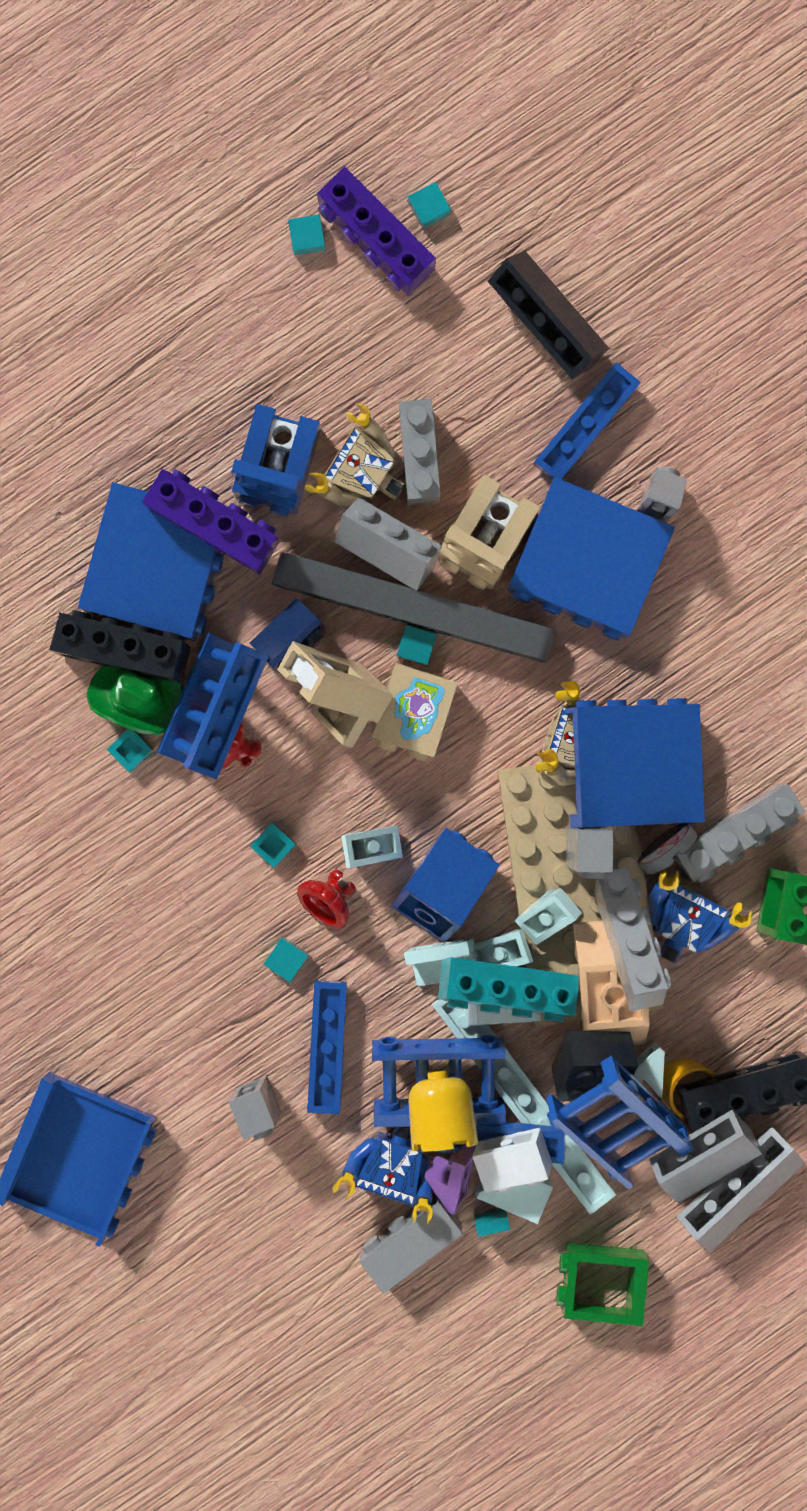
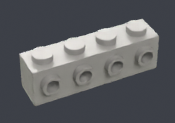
(740, 830)
(630, 939)
(739, 1193)

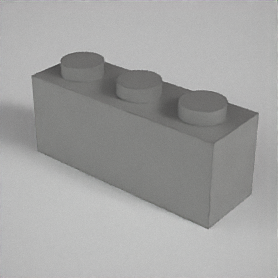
(419, 452)
(387, 543)
(589, 851)
(717, 1152)
(408, 1245)

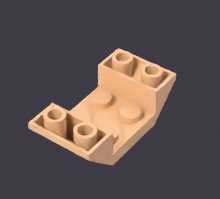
(600, 988)

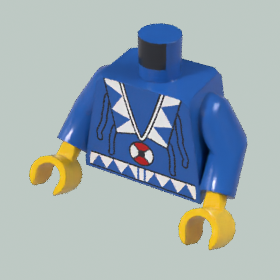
(690, 918)
(390, 1170)

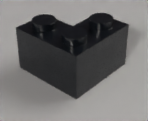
(579, 1058)

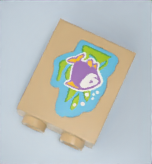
(415, 712)

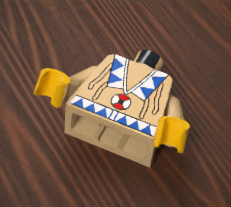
(360, 466)
(558, 750)

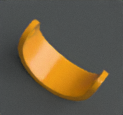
(673, 1073)

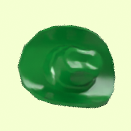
(133, 700)

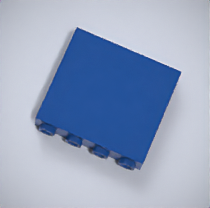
(590, 559)
(149, 569)
(637, 763)
(76, 1156)

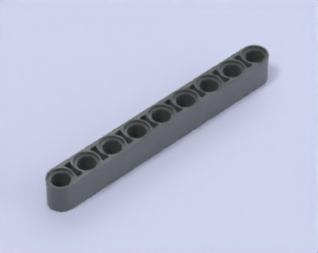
(414, 607)

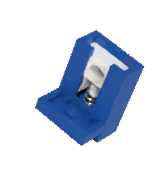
(270, 486)

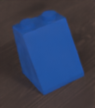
(446, 885)

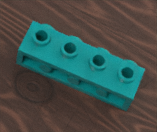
(508, 987)

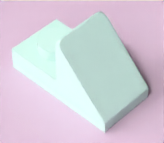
(371, 846)
(548, 915)
(505, 949)
(651, 1068)

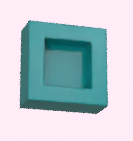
(429, 205)
(306, 234)
(416, 645)
(130, 750)
(273, 845)
(286, 959)
(491, 1222)

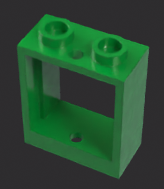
(783, 905)
(636, 1290)

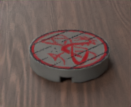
(662, 850)

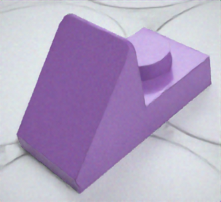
(451, 1177)

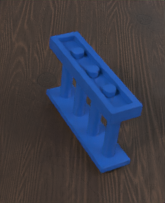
(212, 705)
(634, 1099)
(395, 1112)

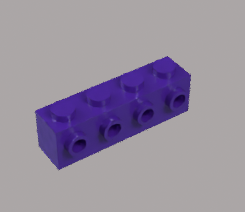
(375, 231)
(212, 521)

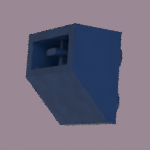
(292, 624)

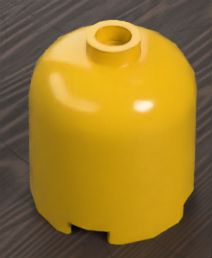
(441, 1113)

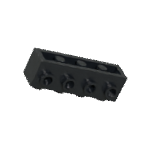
(548, 314)
(121, 647)
(746, 1090)

